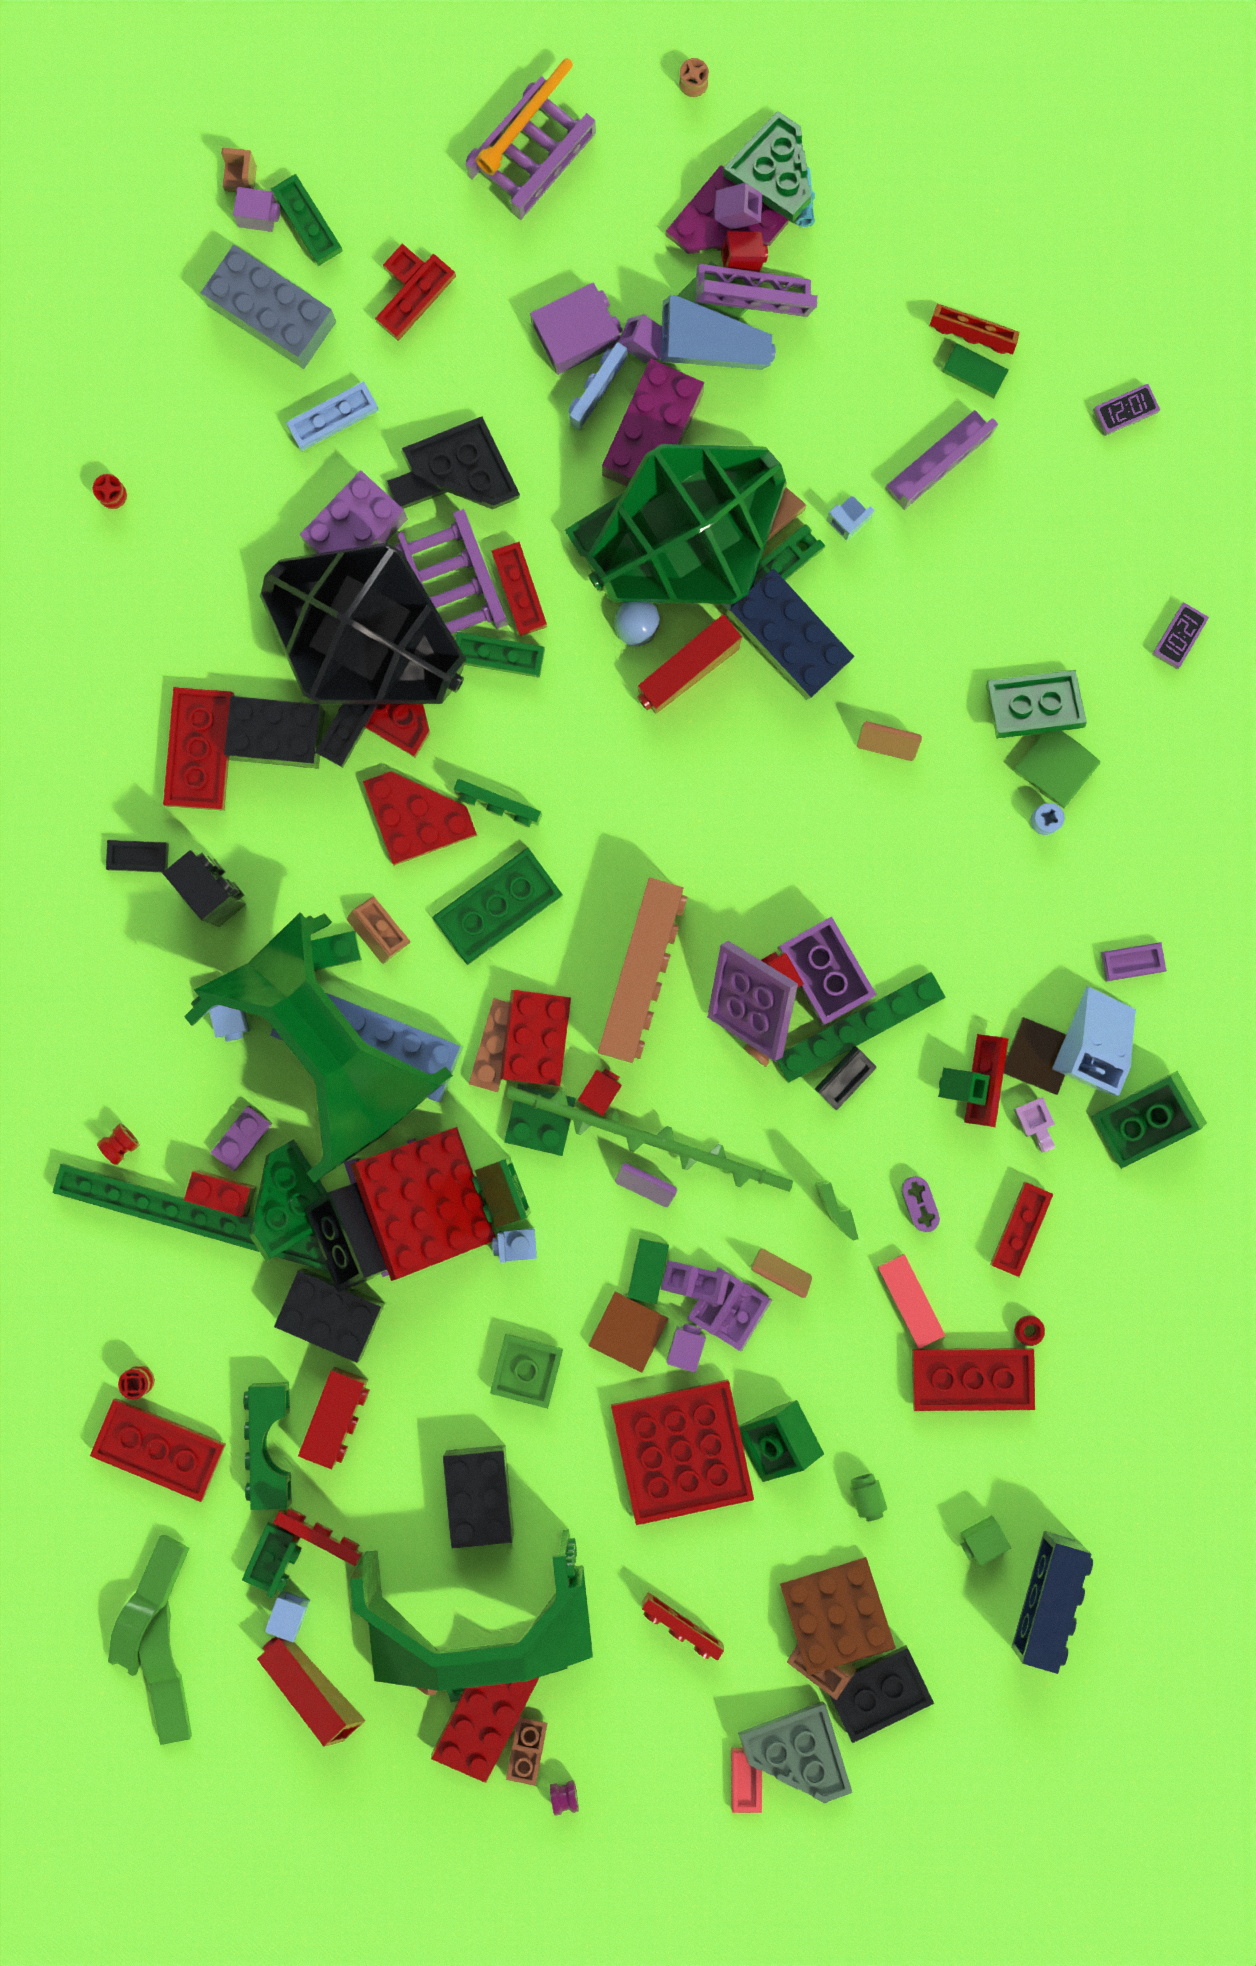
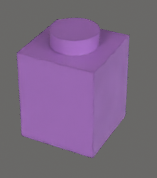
(738, 206)
(256, 209)
(642, 338)
(686, 1347)

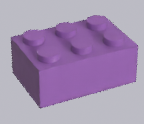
(355, 518)
(828, 970)

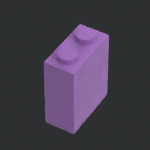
(576, 327)

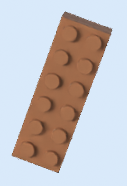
(641, 970)

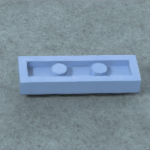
(597, 385)
(332, 416)

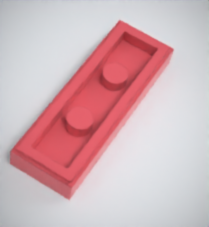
(911, 1301)

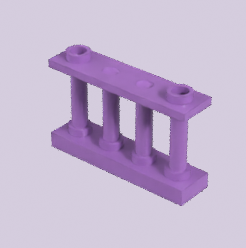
(544, 174)
(470, 557)

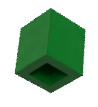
(963, 1086)

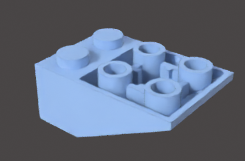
(1098, 1043)

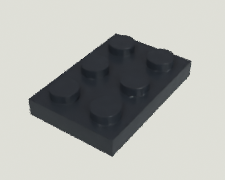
(882, 1694)

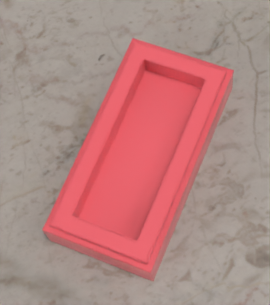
(745, 1784)

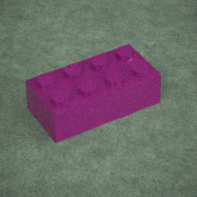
(654, 417)

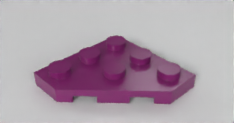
(698, 230)

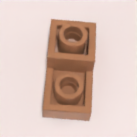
(526, 1751)

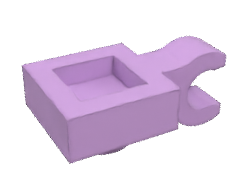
(1035, 1120)

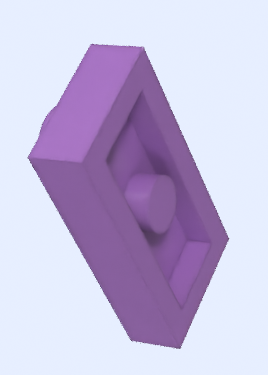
(241, 1138)

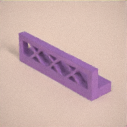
(752, 296)
(940, 459)

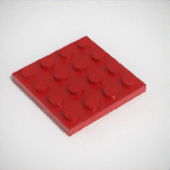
(423, 1203)
(682, 1452)

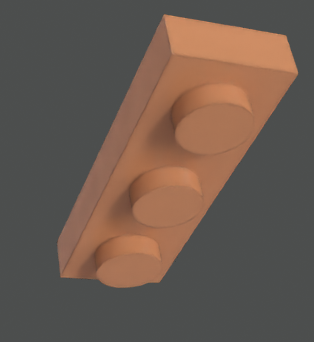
(490, 1053)

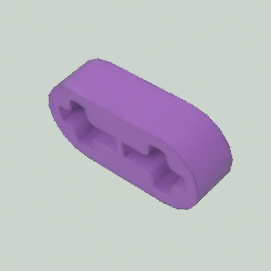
(926, 1200)

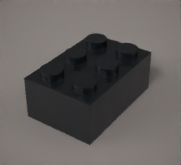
(274, 732)
(204, 888)
(346, 1237)
(329, 1318)
(478, 1496)

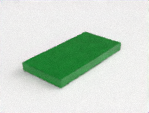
(497, 906)

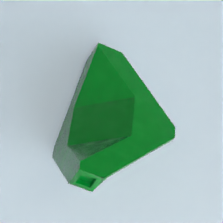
(689, 525)

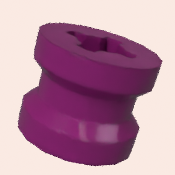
(564, 1798)

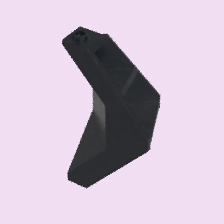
(361, 628)

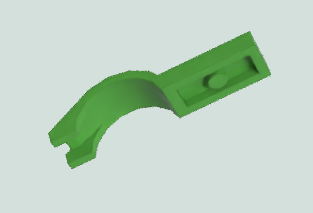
(146, 1602)
(164, 1680)

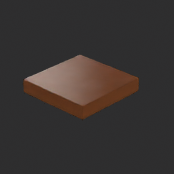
(628, 1332)

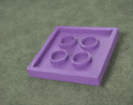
(752, 1000)

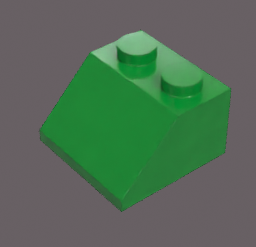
(780, 1441)

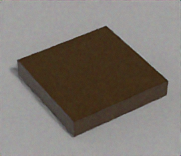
(1034, 1056)

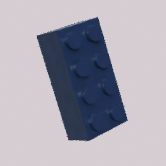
(790, 634)
(1052, 1602)

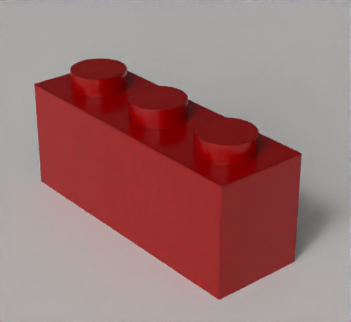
(334, 1418)

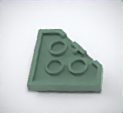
(799, 1752)

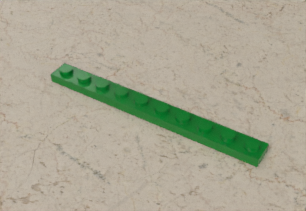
(173, 1212)

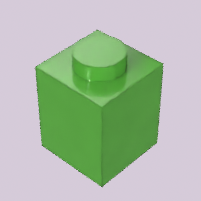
(984, 1541)

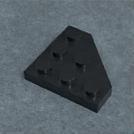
(464, 464)

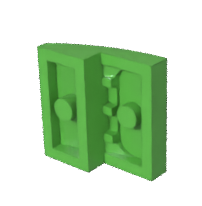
(1057, 766)
(841, 1216)

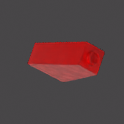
(690, 664)
(310, 1692)

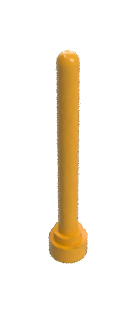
(490, 158)

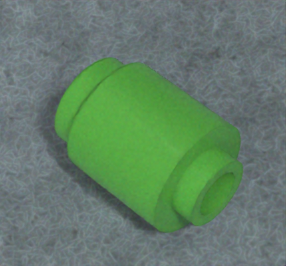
(868, 1497)

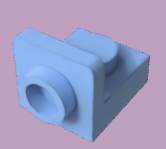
(515, 1245)

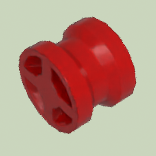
(105, 486)

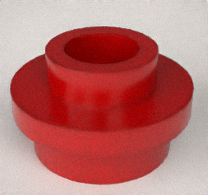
(1036, 1337)

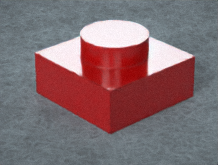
(403, 264)

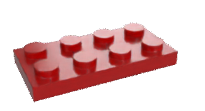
(196, 749)
(973, 1379)
(158, 1450)
(481, 1727)

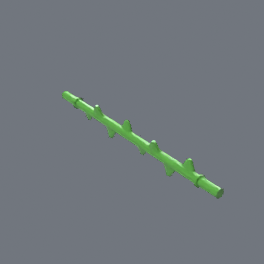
(636, 1137)

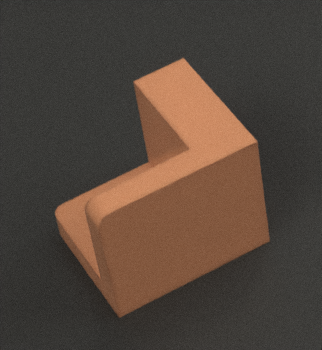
(239, 169)

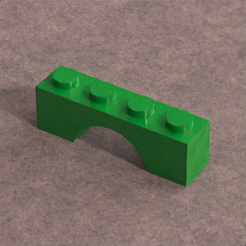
(268, 1484)

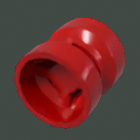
(118, 1144)
(142, 1382)

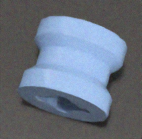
(1044, 824)

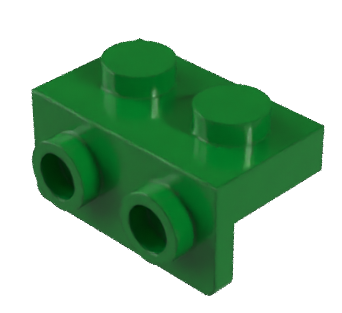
(271, 1559)

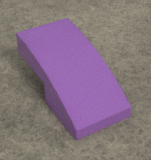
(695, 1282)

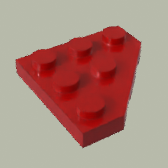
(401, 726)
(415, 817)

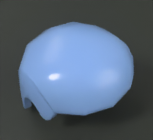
(636, 622)

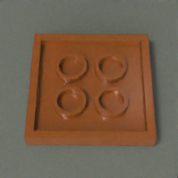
(837, 1616)

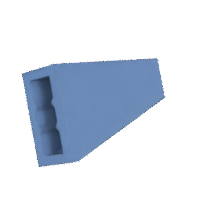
(709, 338)

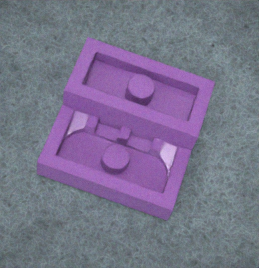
(737, 1316)

